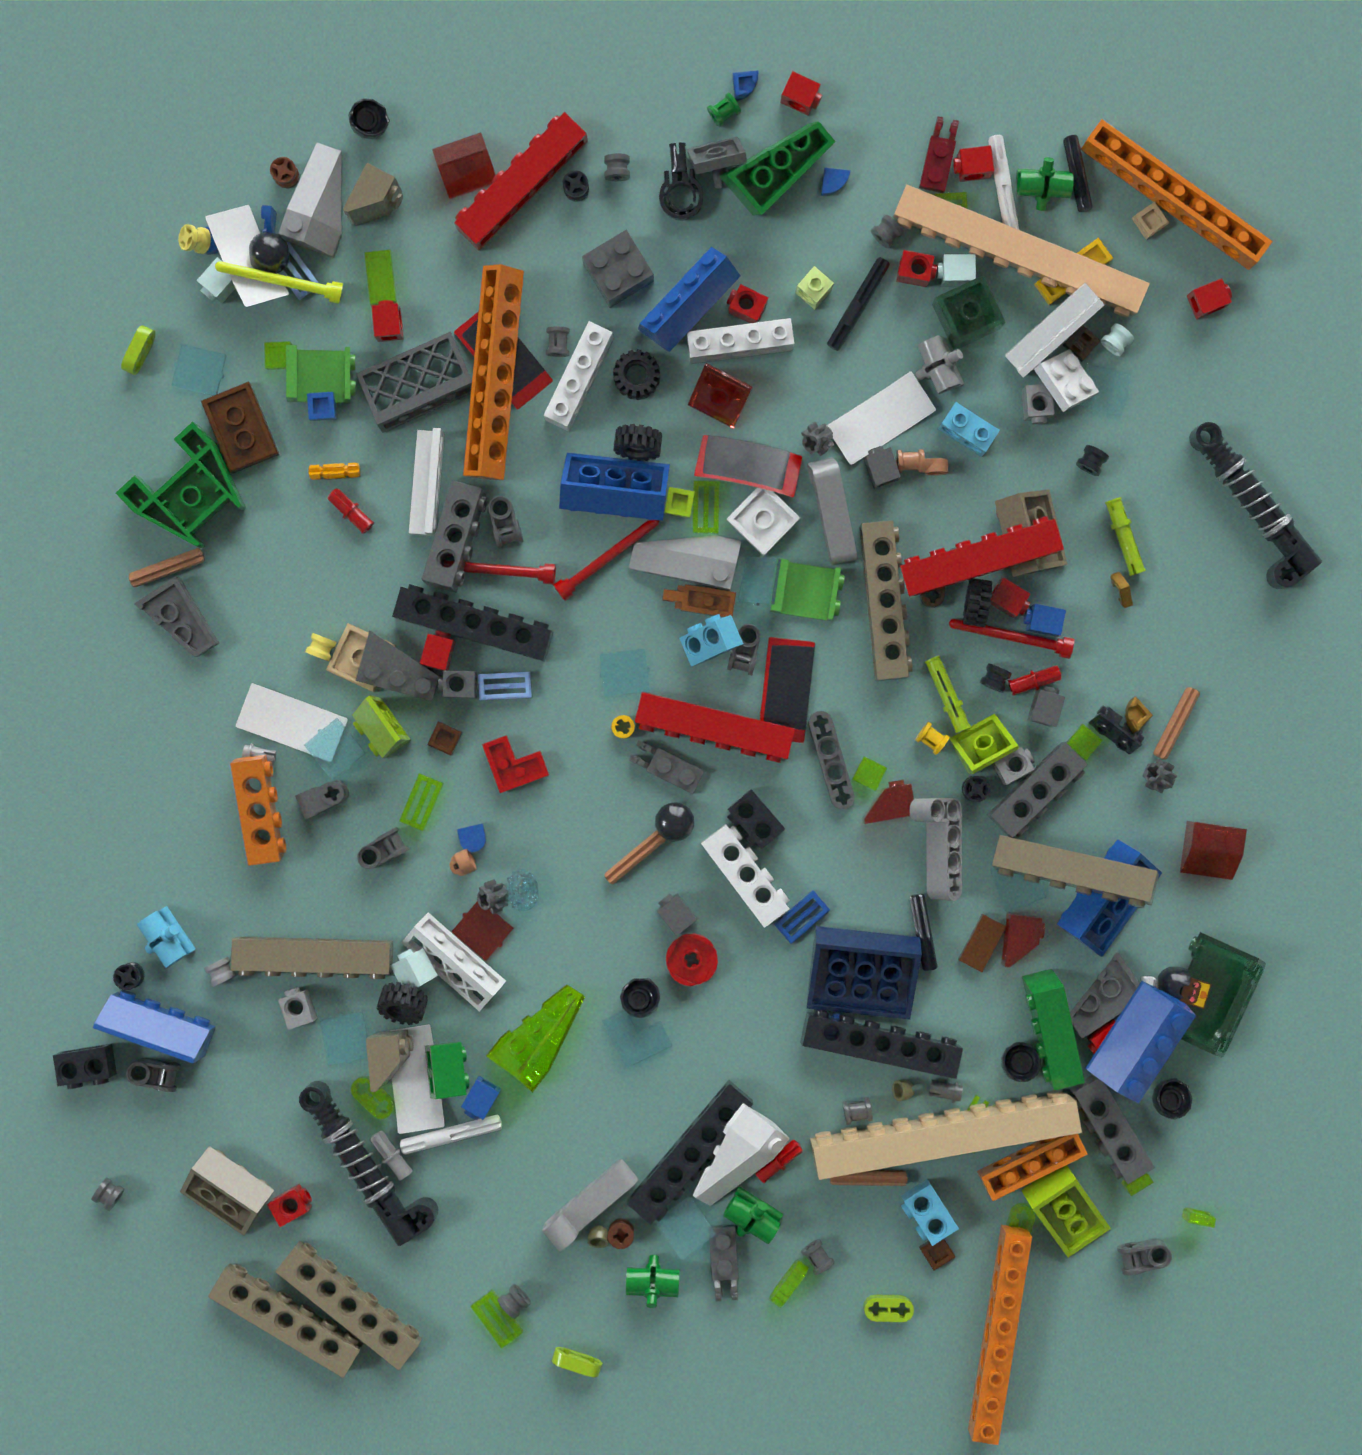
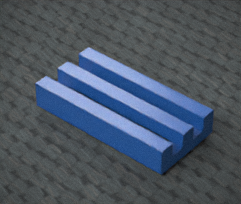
(793, 910)

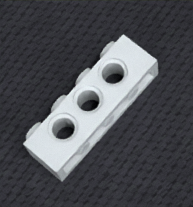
(740, 340)
(578, 376)
(764, 911)

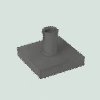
(717, 158)

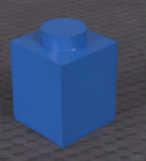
(1044, 620)
(480, 1098)

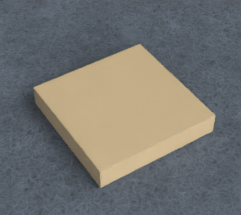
(348, 655)

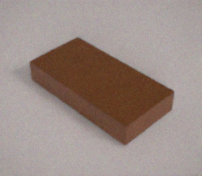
(982, 943)

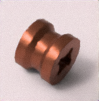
(280, 167)
(620, 1228)

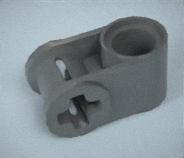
(504, 524)
(745, 652)
(319, 799)
(383, 848)
(159, 1074)
(1142, 1256)

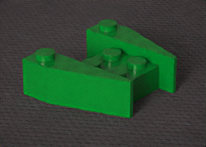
(191, 494)

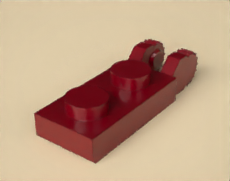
(938, 158)

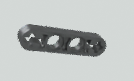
(827, 761)

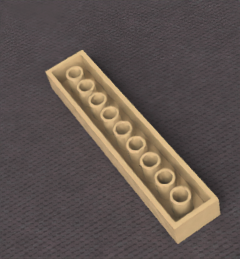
(945, 1134)

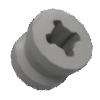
(220, 971)

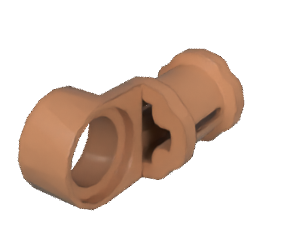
(917, 461)
(465, 862)

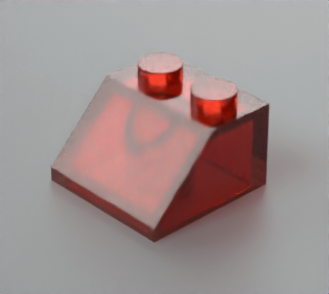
(1212, 850)

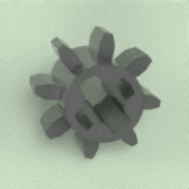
(817, 438)
(1159, 776)
(493, 896)

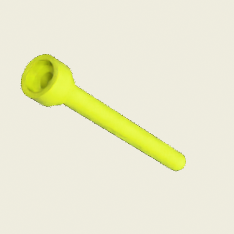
(330, 291)

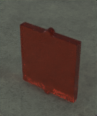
(482, 930)

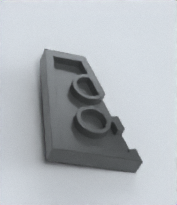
(180, 616)
(394, 670)
(1104, 998)

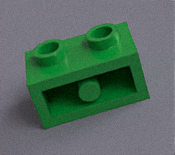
(446, 1070)

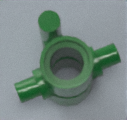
(1044, 183)
(753, 1216)
(652, 1281)

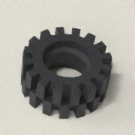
(636, 390)
(637, 442)
(977, 602)
(402, 1003)

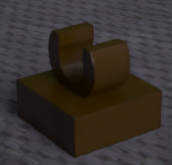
(1081, 342)

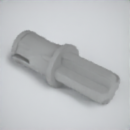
(390, 1155)

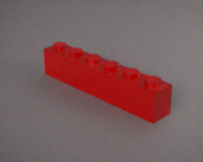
(521, 180)
(983, 557)
(715, 726)

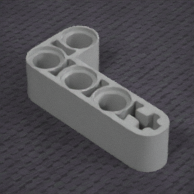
(833, 510)
(943, 845)
(588, 1204)

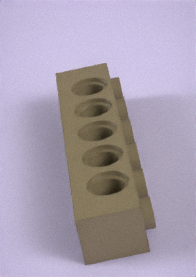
(888, 534)
(352, 1319)
(271, 1320)

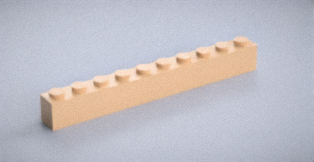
(1018, 249)

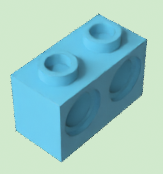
(968, 429)
(710, 640)
(932, 1210)

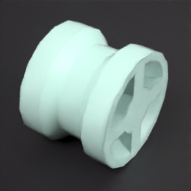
(1117, 339)

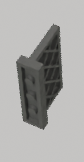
(419, 402)

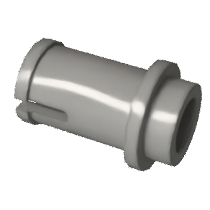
(250, 750)

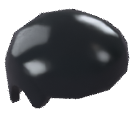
(368, 118)
(268, 252)
(674, 821)
(1172, 979)
(640, 997)
(1021, 1062)
(1172, 1098)

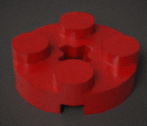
(698, 972)

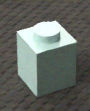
(956, 269)
(216, 283)
(413, 968)

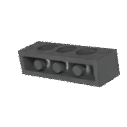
(458, 497)
(1003, 812)
(1136, 1161)

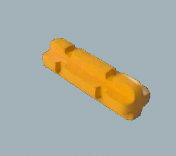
(334, 471)

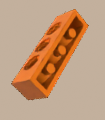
(258, 850)
(1030, 1164)

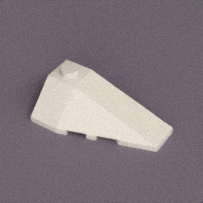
(747, 1147)

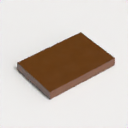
(240, 427)

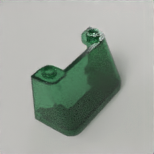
(1233, 982)

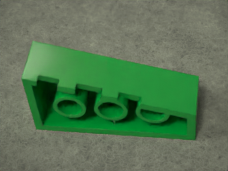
(777, 167)
(1053, 1028)

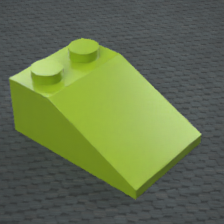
(380, 727)
(1065, 1210)

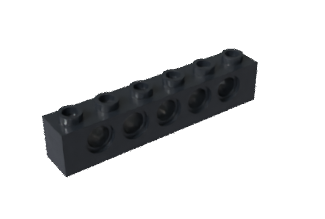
(407, 610)
(944, 1065)
(655, 1209)

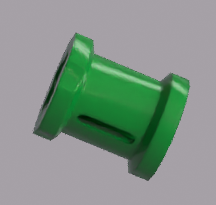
(724, 109)

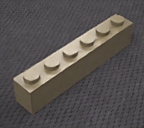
(1075, 870)
(312, 956)

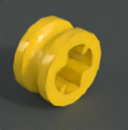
(620, 734)

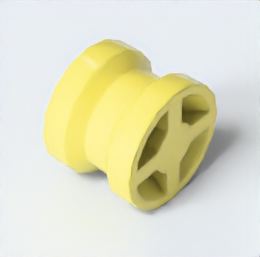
(194, 239)
(320, 647)

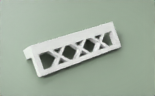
(1054, 329)
(426, 482)
(456, 959)

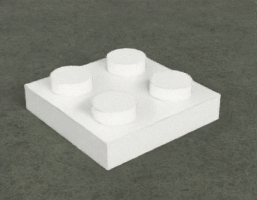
(1066, 380)
(763, 519)

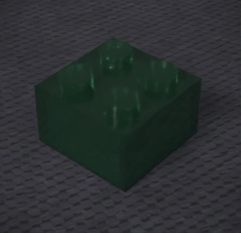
(968, 313)

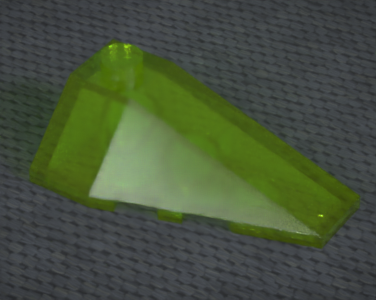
(534, 1045)

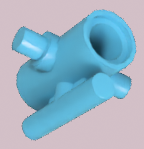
(165, 937)

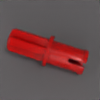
(350, 510)
(1034, 680)
(784, 1157)

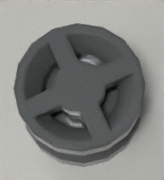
(617, 167)
(887, 231)
(107, 1194)
(514, 1301)

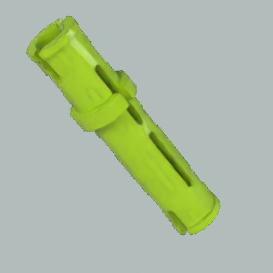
(1125, 536)
(960, 723)

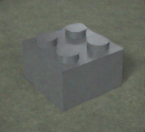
(618, 268)

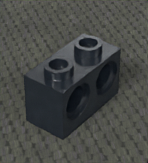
(760, 814)
(84, 1062)

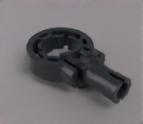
(679, 167)

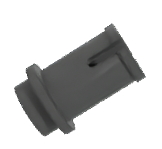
(946, 1090)

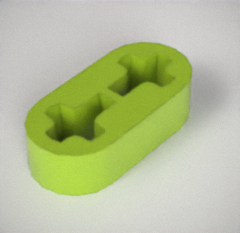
(138, 350)
(888, 1314)
(576, 1362)

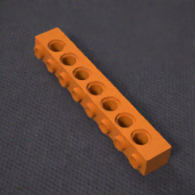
(1176, 195)
(493, 372)
(999, 1334)

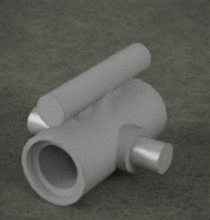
(940, 364)

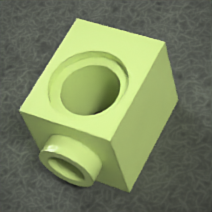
(814, 287)

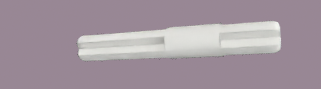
(1003, 182)
(450, 1134)

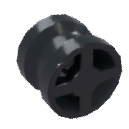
(574, 180)
(1092, 460)
(995, 678)
(979, 790)
(123, 977)

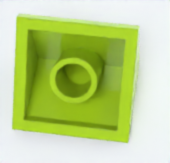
(983, 744)

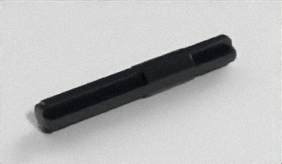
(858, 304)

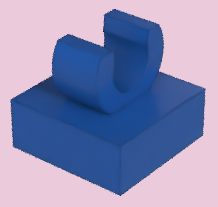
(321, 406)

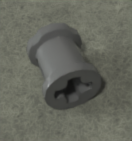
(557, 341)
(857, 1111)
(817, 1257)

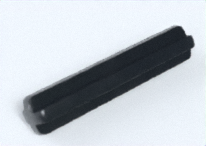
(1076, 166)
(923, 930)

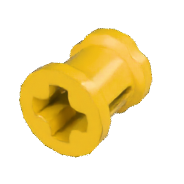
(932, 738)

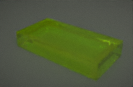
(380, 276)

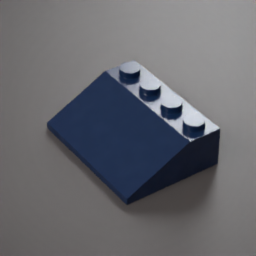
(863, 972)

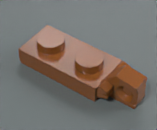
(701, 600)

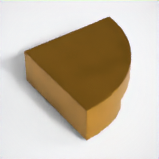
(1124, 589)
(1136, 714)

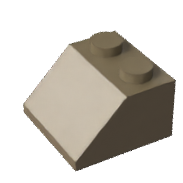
(373, 196)
(386, 1055)

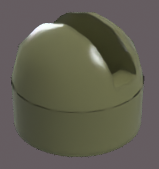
(902, 1090)
(598, 1237)

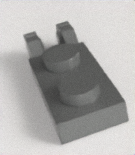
(669, 768)
(724, 1259)

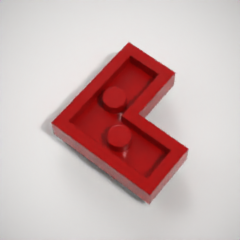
(511, 771)

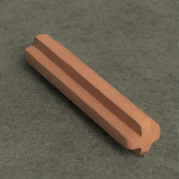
(166, 567)
(1176, 723)
(634, 857)
(873, 1178)

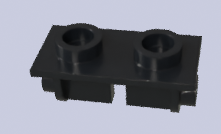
(1107, 724)

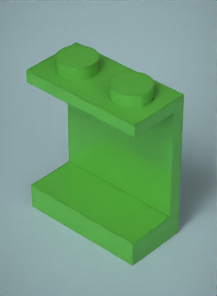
(319, 372)
(808, 591)

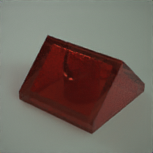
(464, 165)
(720, 395)

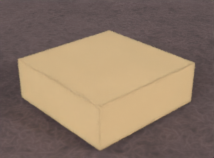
(1150, 220)

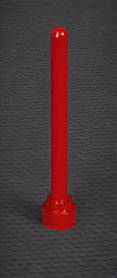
(544, 573)
(567, 586)
(1062, 646)

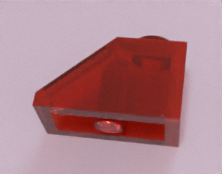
(890, 803)
(1020, 937)

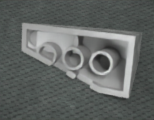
(316, 205)
(695, 560)

